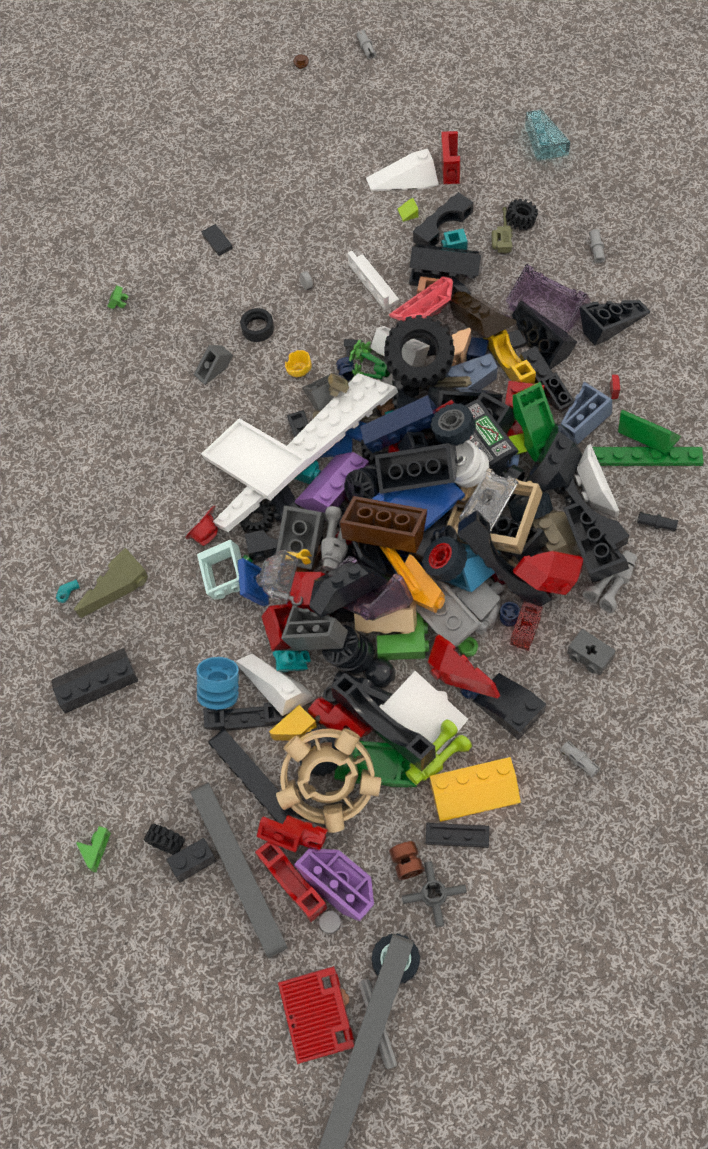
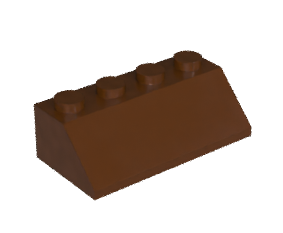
(383, 524)

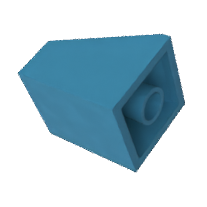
(474, 572)

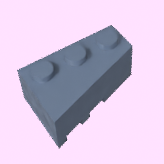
(480, 370)

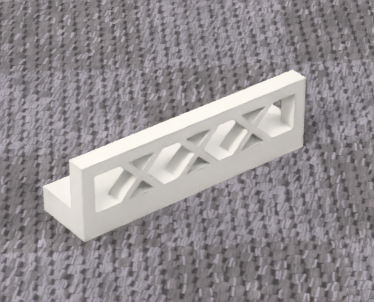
(372, 280)

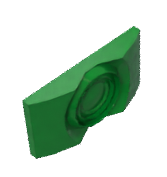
(534, 417)
(387, 764)

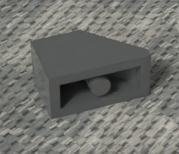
(213, 363)

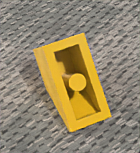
(297, 723)

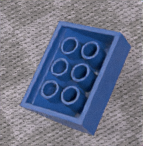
(435, 499)

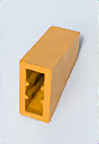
(431, 595)

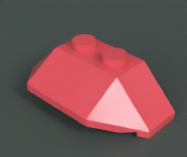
(427, 302)

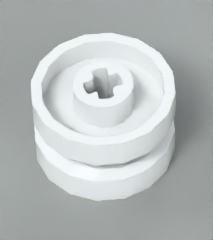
(471, 464)

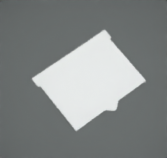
(422, 708)

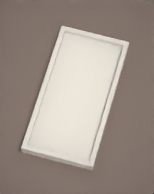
(255, 459)

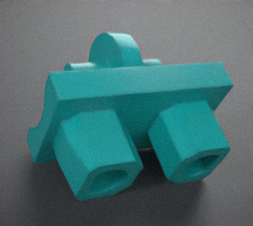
(291, 660)

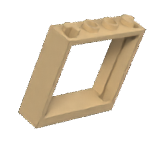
(501, 542)

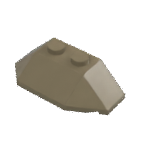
(558, 533)

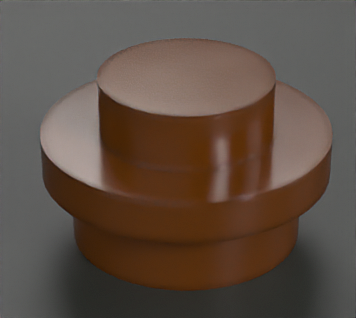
(301, 61)

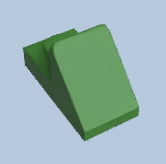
(93, 854)

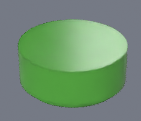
(468, 647)

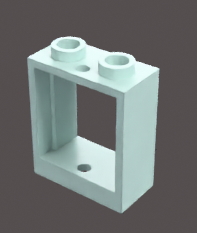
(213, 556)

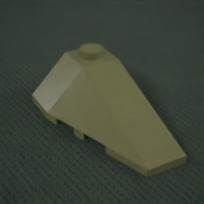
(122, 578)

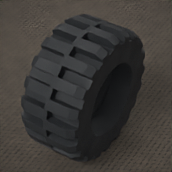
(424, 329)

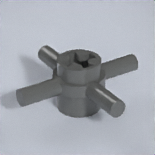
(437, 902)

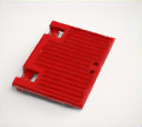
(315, 1015)

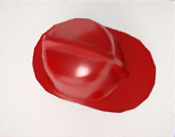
(205, 530)

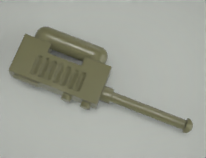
(504, 233)

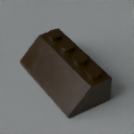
(479, 314)

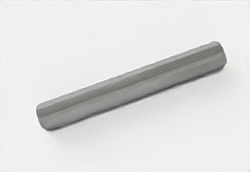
(384, 1045)

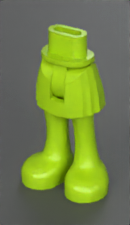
(459, 744)

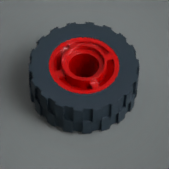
(444, 559)

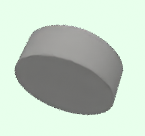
(306, 280)
(330, 922)

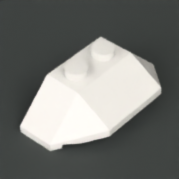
(594, 484)

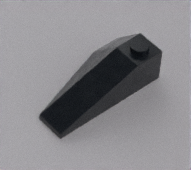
(606, 320)
(539, 331)

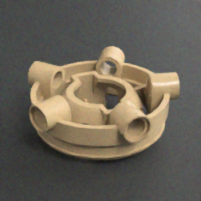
(335, 814)

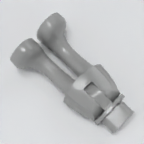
(332, 548)
(608, 600)

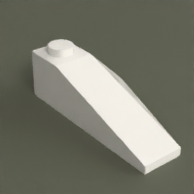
(410, 172)

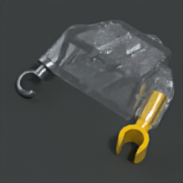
(278, 574)

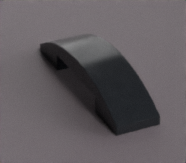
(241, 718)

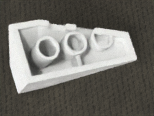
(276, 686)

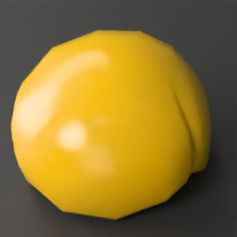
(298, 360)

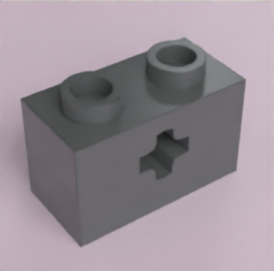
(586, 643)

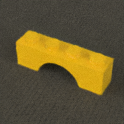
(511, 364)

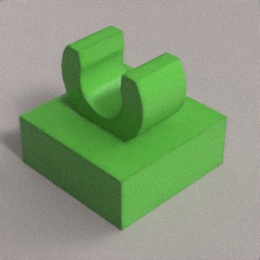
(115, 298)

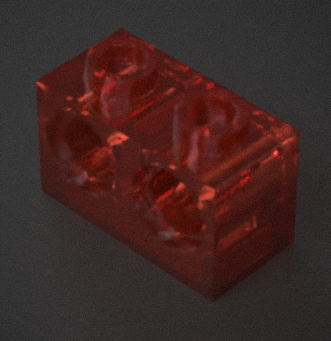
(526, 625)

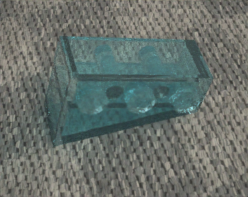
(545, 136)

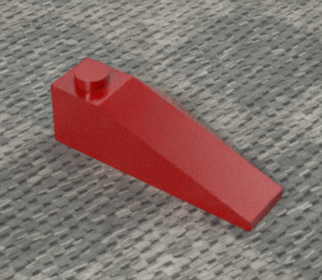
(457, 670)

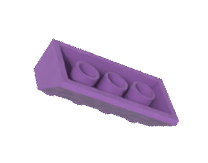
(328, 486)

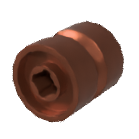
(403, 853)

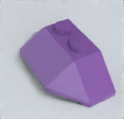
(338, 881)

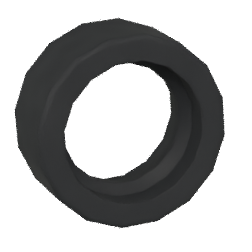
(260, 335)

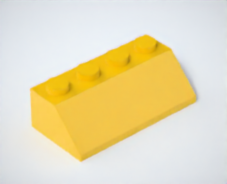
(475, 789)

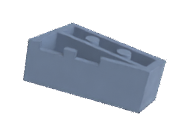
(587, 412)

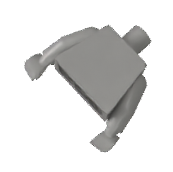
(482, 602)

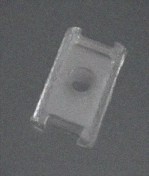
(493, 488)

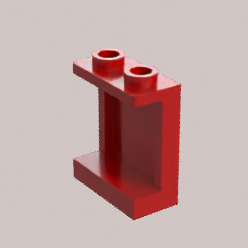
(450, 157)

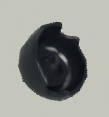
(380, 672)

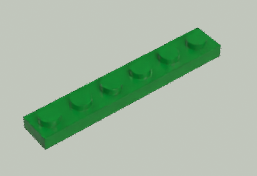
(648, 456)

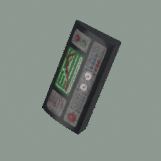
(490, 436)

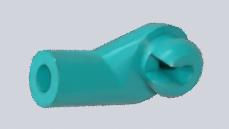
(65, 590)

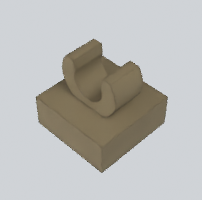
(337, 384)

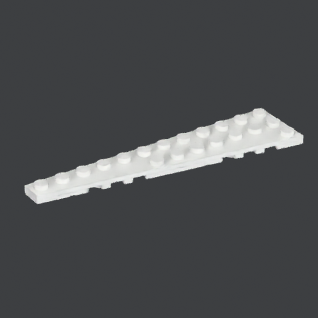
(319, 436)

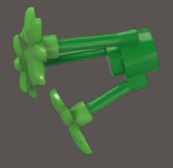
(379, 367)

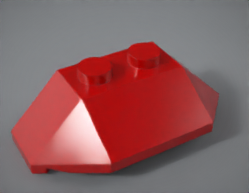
(550, 571)

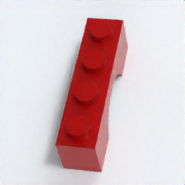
(291, 881)

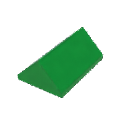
(647, 432)

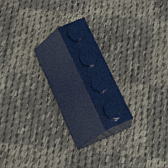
(394, 425)

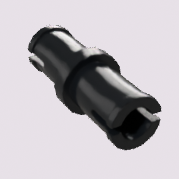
(657, 521)

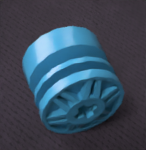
(217, 683)

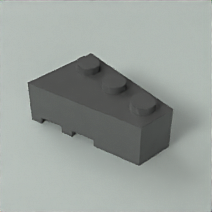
(310, 632)

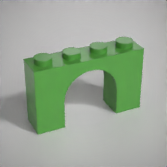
(404, 645)

